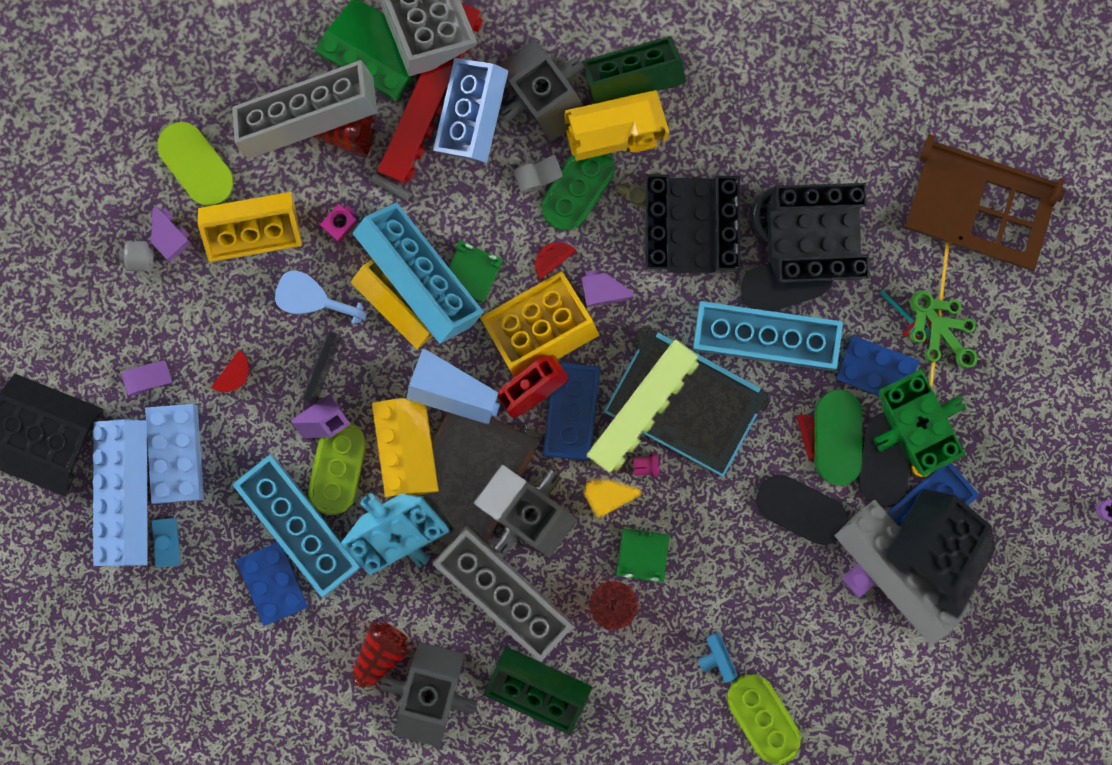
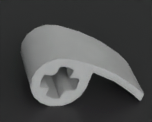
(537, 175)

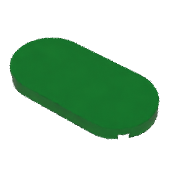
(577, 191)
(838, 437)

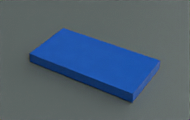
(572, 414)
(943, 480)

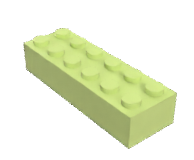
(642, 406)

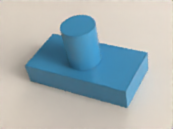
(166, 542)
(718, 658)

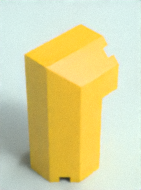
(615, 125)

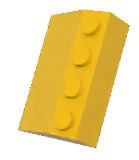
(540, 324)

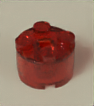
(607, 617)

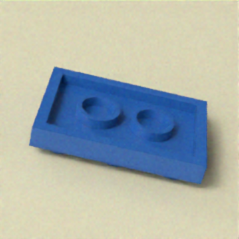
(873, 366)
(272, 583)

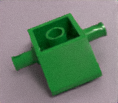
(924, 447)

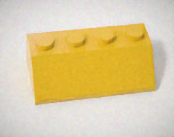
(249, 227)
(388, 301)
(405, 448)
(608, 495)

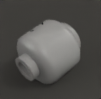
(136, 256)

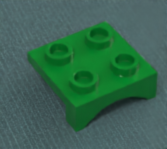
(475, 270)
(643, 555)

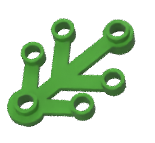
(941, 327)

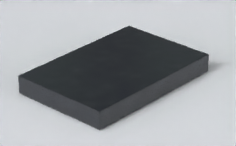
(321, 367)

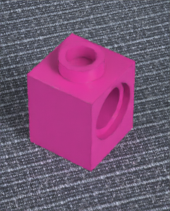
(329, 222)

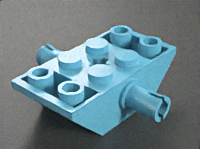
(393, 532)

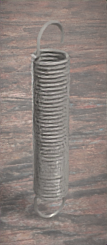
(390, 187)

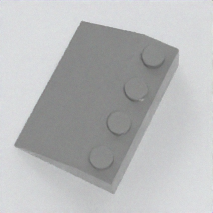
(428, 31)

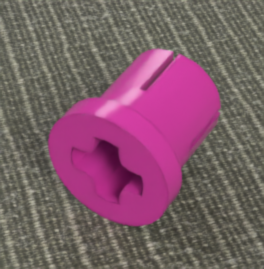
(647, 465)

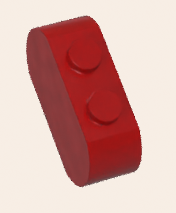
(532, 386)

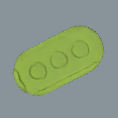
(195, 164)
(337, 470)
(764, 719)

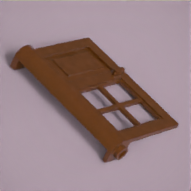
(951, 196)

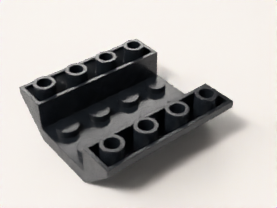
(692, 224)
(817, 232)
(42, 433)
(945, 545)

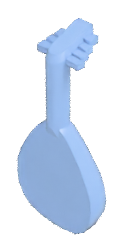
(302, 294)

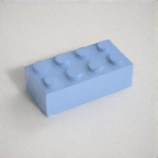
(470, 110)
(174, 454)

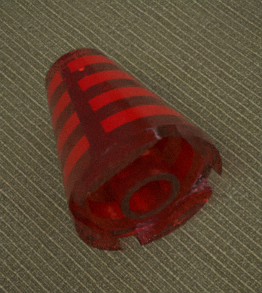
(353, 137)
(380, 652)

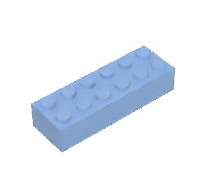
(120, 493)

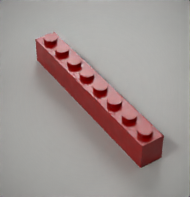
(420, 115)

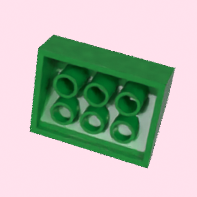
(365, 35)

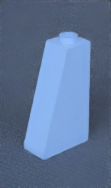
(451, 390)

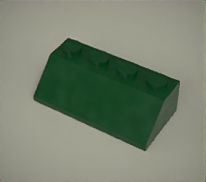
(634, 70)
(538, 690)

